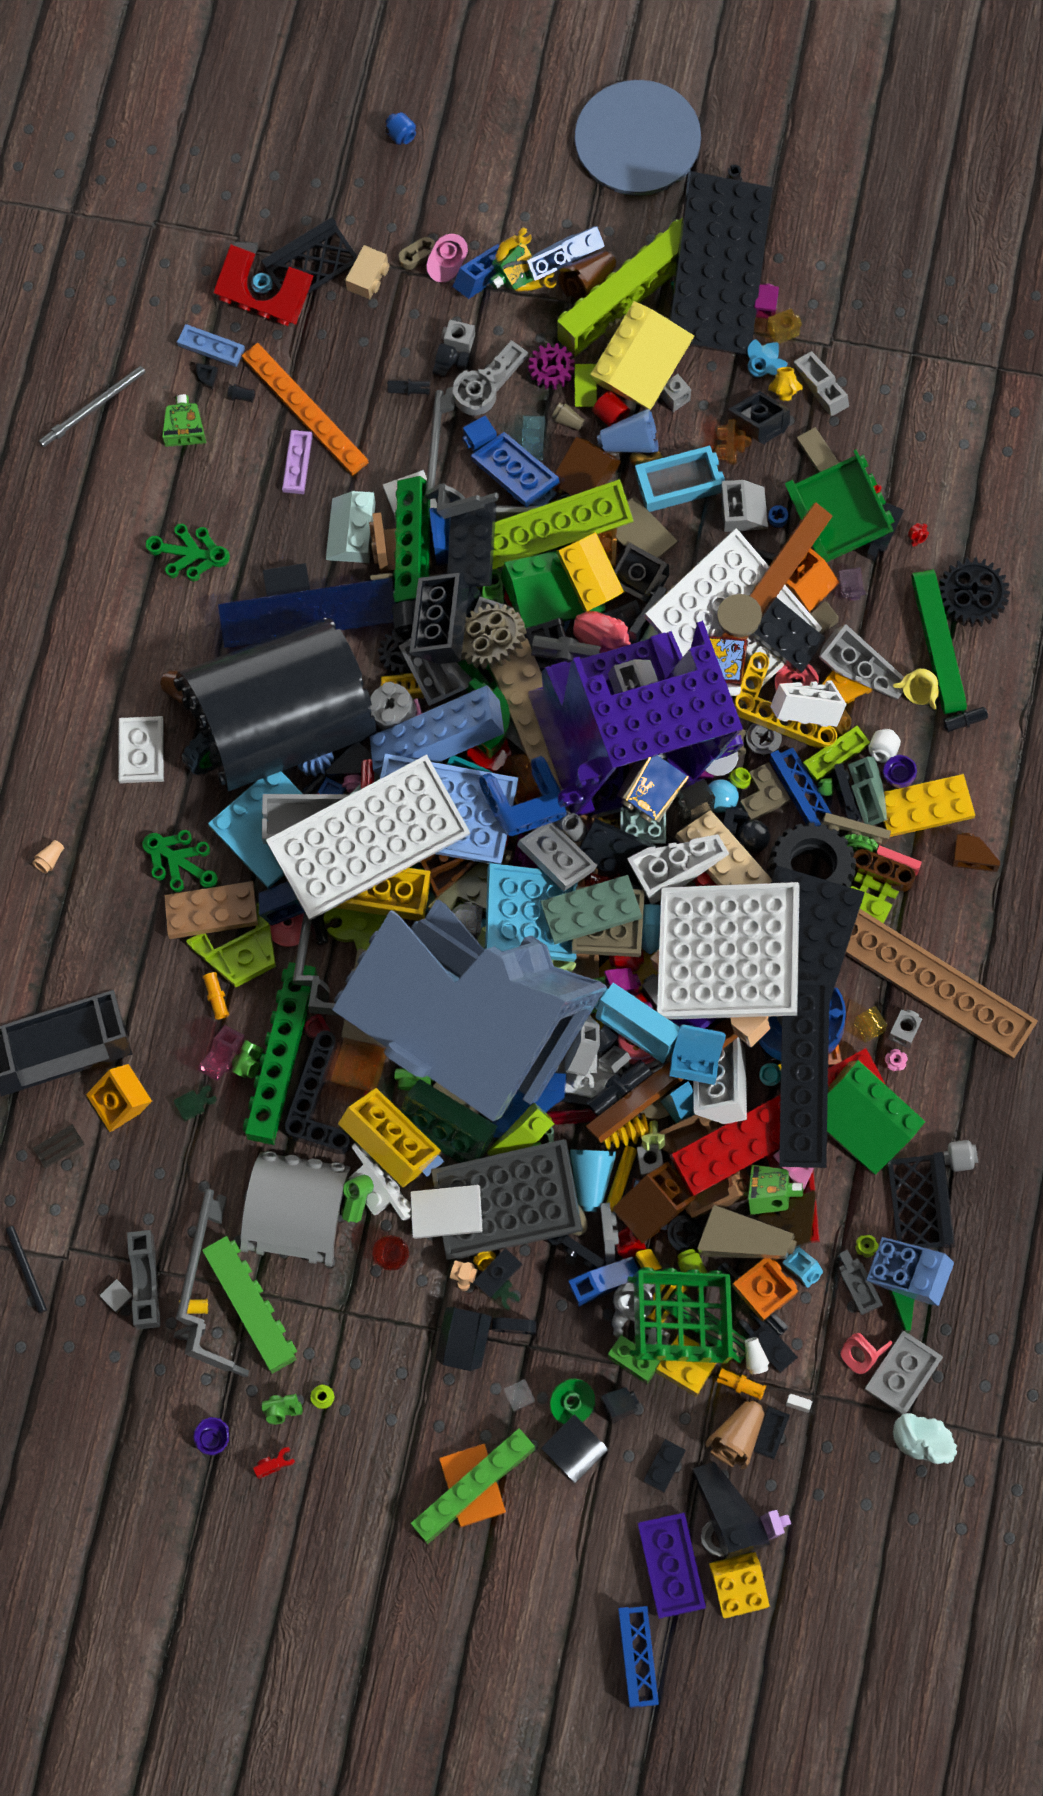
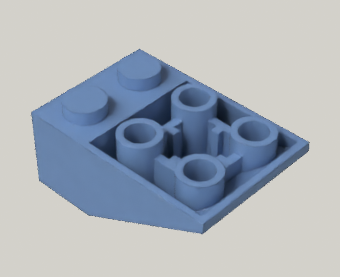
(911, 1270)

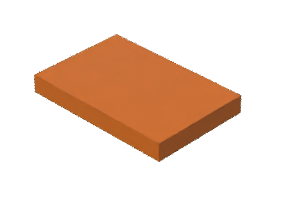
(488, 1503)

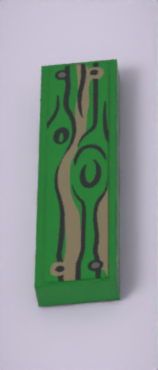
(691, 1316)

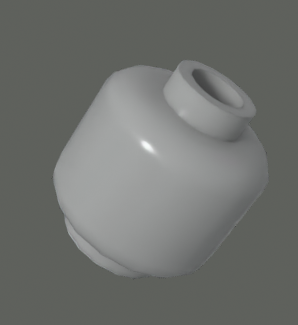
(961, 1155)

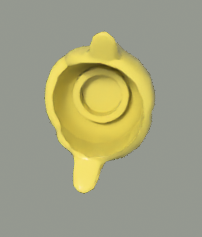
(920, 687)

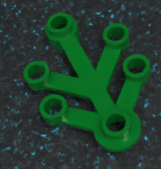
(190, 553)
(177, 858)

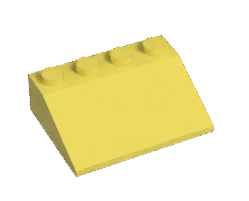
(641, 356)

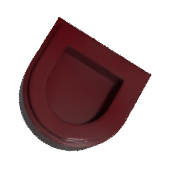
(315, 1025)

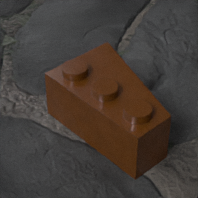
(445, 871)

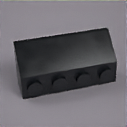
(440, 618)

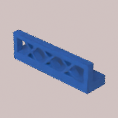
(795, 792)
(628, 1652)

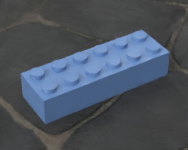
(442, 730)

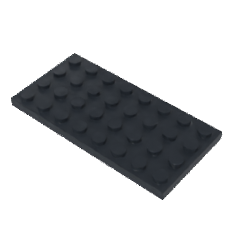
(720, 261)

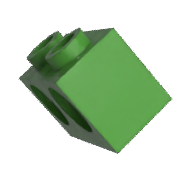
(621, 1356)

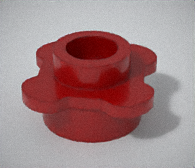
(918, 533)

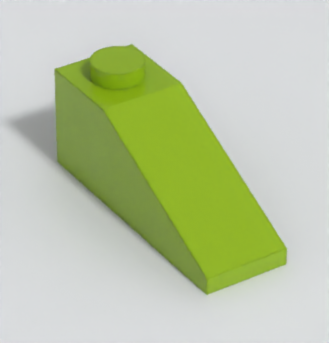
(524, 1131)

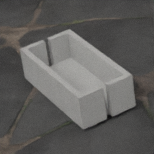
(289, 809)

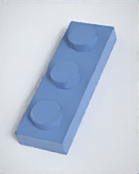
(211, 345)

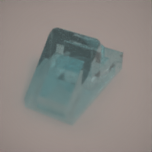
(533, 435)

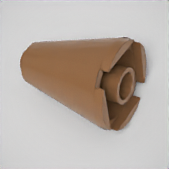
(737, 1436)

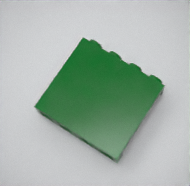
(851, 500)

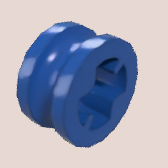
(781, 521)

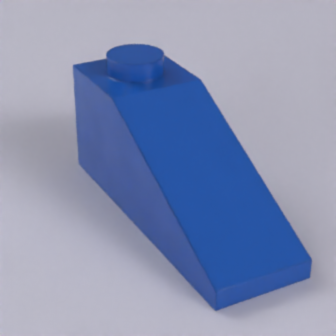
(476, 274)

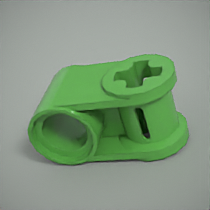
(494, 592)

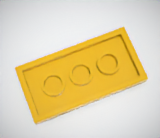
(928, 805)

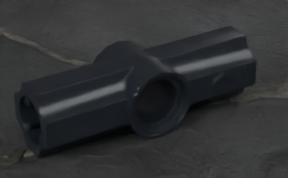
(618, 1087)

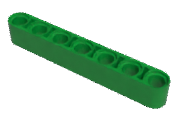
(939, 641)

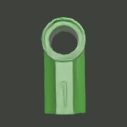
(355, 1197)

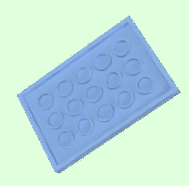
(486, 835)

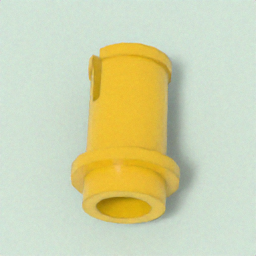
(198, 1306)

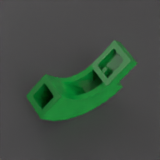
(492, 746)

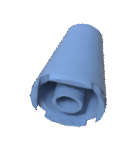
(630, 435)

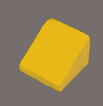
(647, 1259)

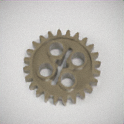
(492, 636)

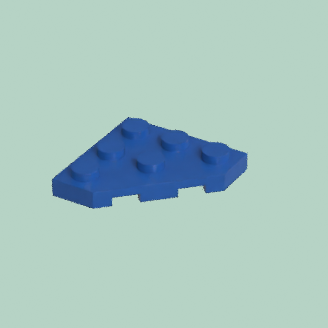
(551, 1096)

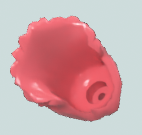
(600, 630)

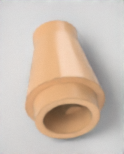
(48, 857)

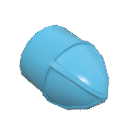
(651, 928)

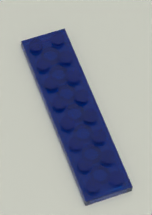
(347, 605)

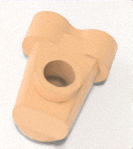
(464, 1274)

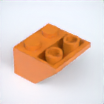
(812, 580)

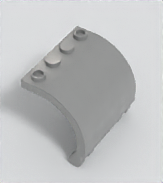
(293, 1207)

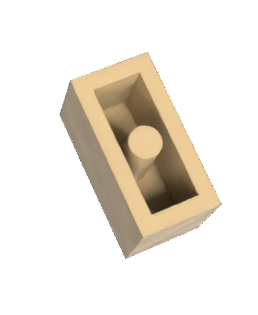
(367, 272)

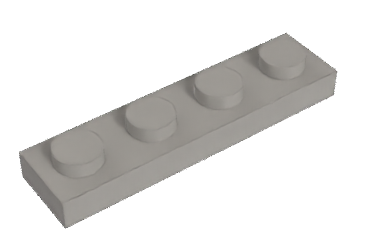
(513, 357)

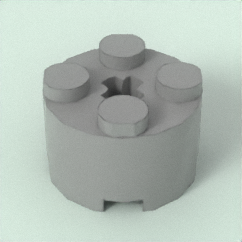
(392, 705)

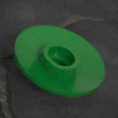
(581, 1404)

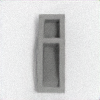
(822, 383)

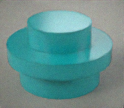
(770, 1074)

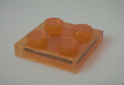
(359, 1065)

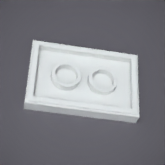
(141, 749)
(446, 1211)

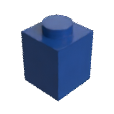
(478, 434)

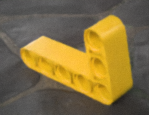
(753, 702)

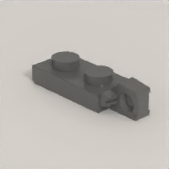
(860, 1289)

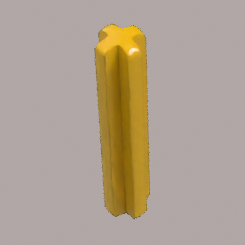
(621, 1176)

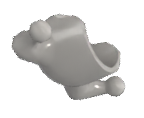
(624, 1305)

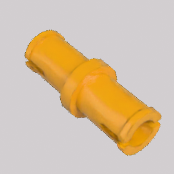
(215, 995)
(741, 1384)

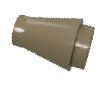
(567, 416)

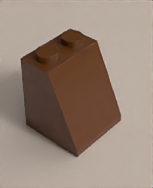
(585, 468)
(654, 1202)

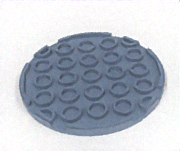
(637, 137)

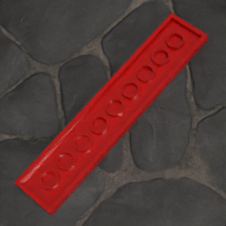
(743, 1141)

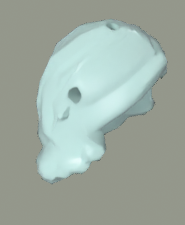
(924, 1439)

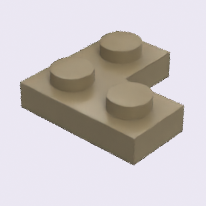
(770, 793)

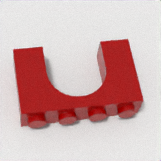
(233, 286)

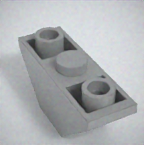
(583, 1049)

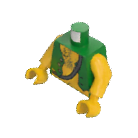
(513, 268)

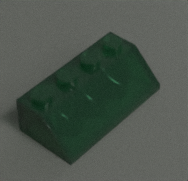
(448, 1123)

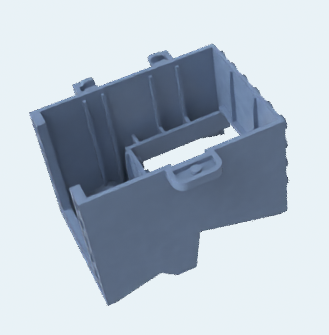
(467, 1012)

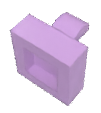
(774, 1524)

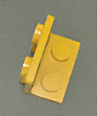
(739, 1585)

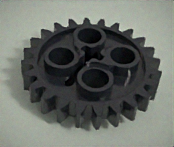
(973, 610)

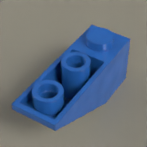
(602, 1280)

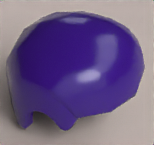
(900, 771)
(211, 1436)

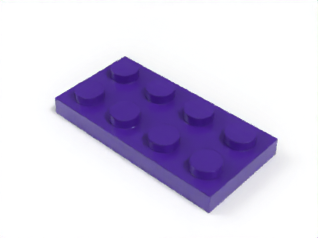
(671, 1565)

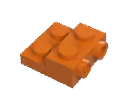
(765, 1288)

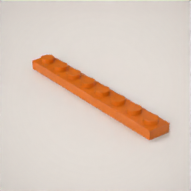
(305, 409)

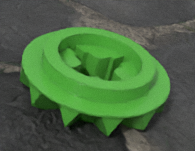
(861, 842)

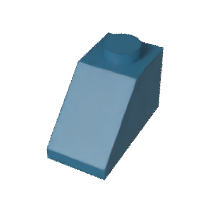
(680, 1103)

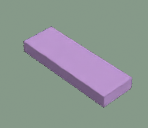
(297, 462)

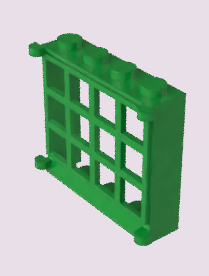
(680, 1352)

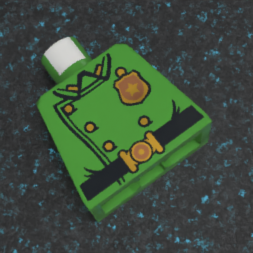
(183, 424)
(771, 1189)

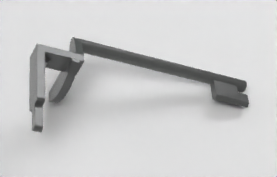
(449, 499)
(319, 989)
(214, 1211)

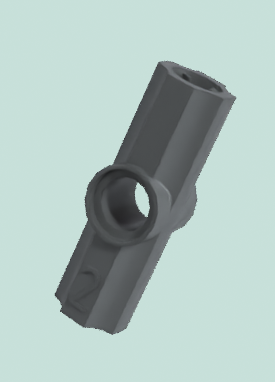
(562, 649)

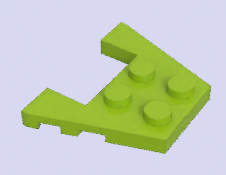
(242, 957)

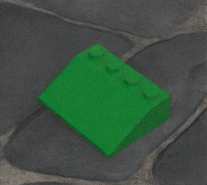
(541, 590)
(869, 1117)

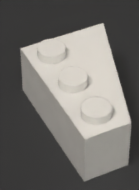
(809, 703)

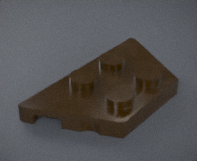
(796, 1219)

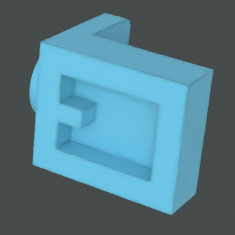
(803, 1267)

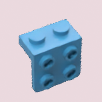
(696, 1054)

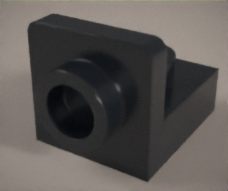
(732, 815)

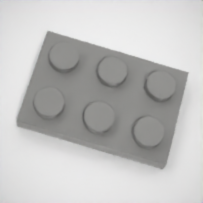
(557, 855)
(903, 1373)

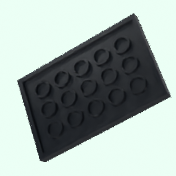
(825, 924)

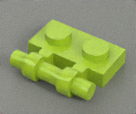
(875, 906)

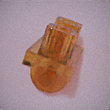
(735, 441)

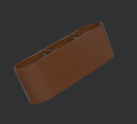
(895, 869)

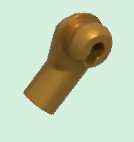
(638, 458)

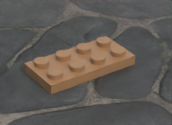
(211, 910)

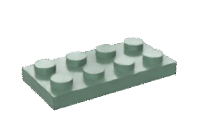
(591, 909)

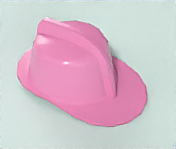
(446, 257)

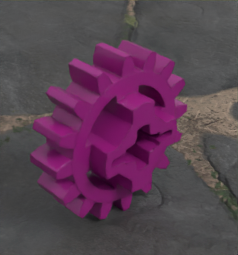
(553, 358)

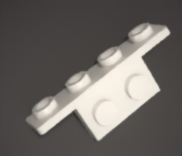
(385, 1189)

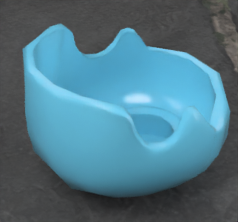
(725, 795)

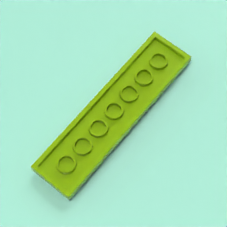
(560, 523)

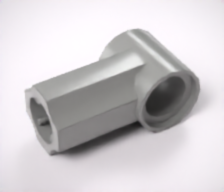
(567, 825)

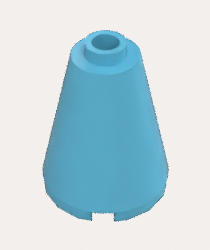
(591, 1176)

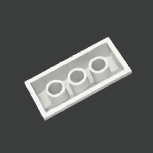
(727, 1098)

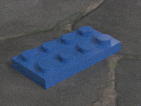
(515, 469)

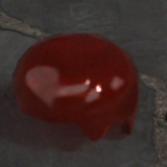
(390, 1252)

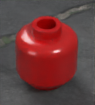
(622, 962)

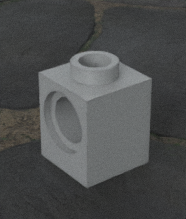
(463, 343)
(676, 393)
(905, 1037)
(643, 1166)

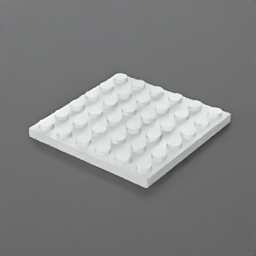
(725, 571)
(728, 951)

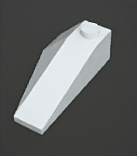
(675, 864)

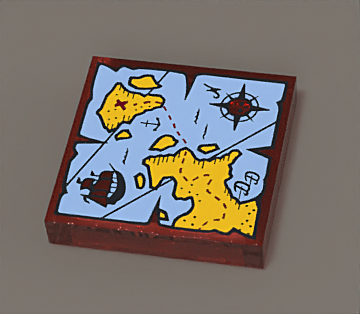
(731, 657)

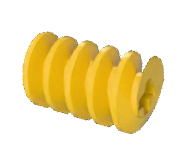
(630, 1130)

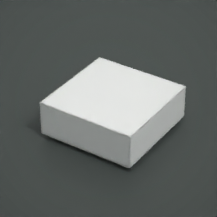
(799, 1403)

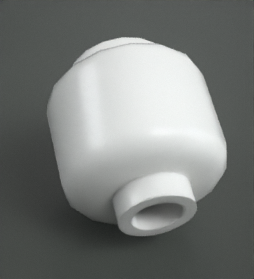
(884, 745)

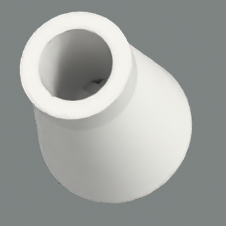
(755, 1357)

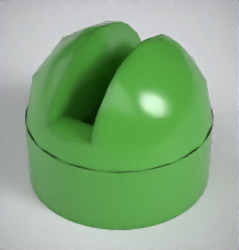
(825, 787)

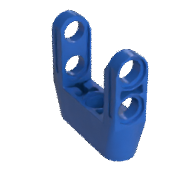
(529, 813)

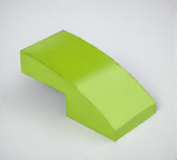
(585, 386)

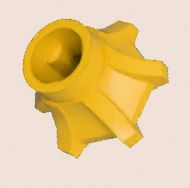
(785, 383)

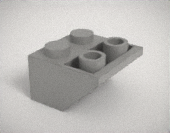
(743, 506)
(632, 675)

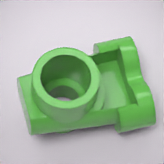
(245, 1063)
(407, 1080)
(278, 1407)

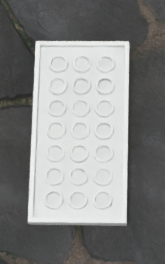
(368, 837)

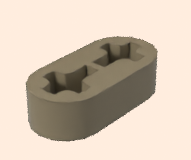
(416, 252)

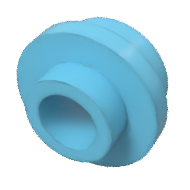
(261, 278)

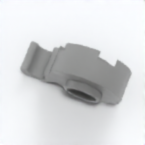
(479, 380)

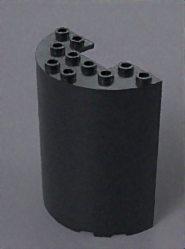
(278, 702)

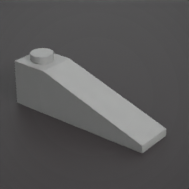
(856, 660)

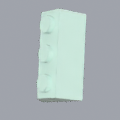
(349, 527)

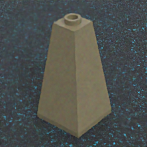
(742, 1237)

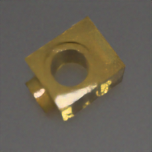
(782, 334)
(870, 1024)

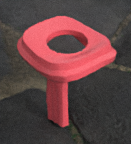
(870, 1353)

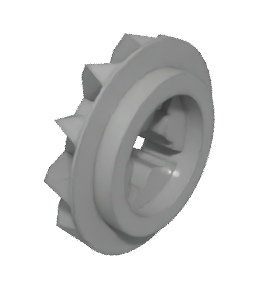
(765, 747)

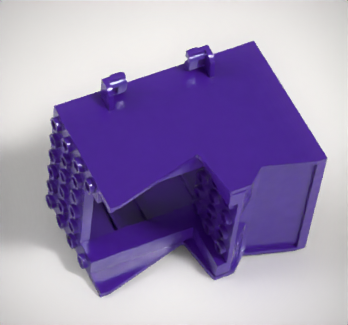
(596, 730)

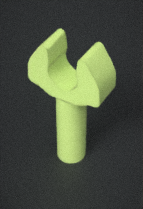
(653, 1137)

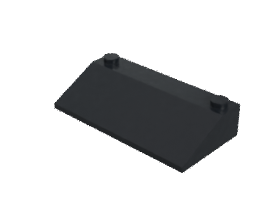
(61, 1042)

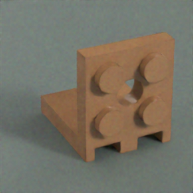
(384, 545)

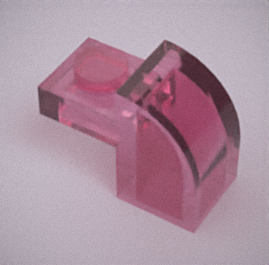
(224, 1049)

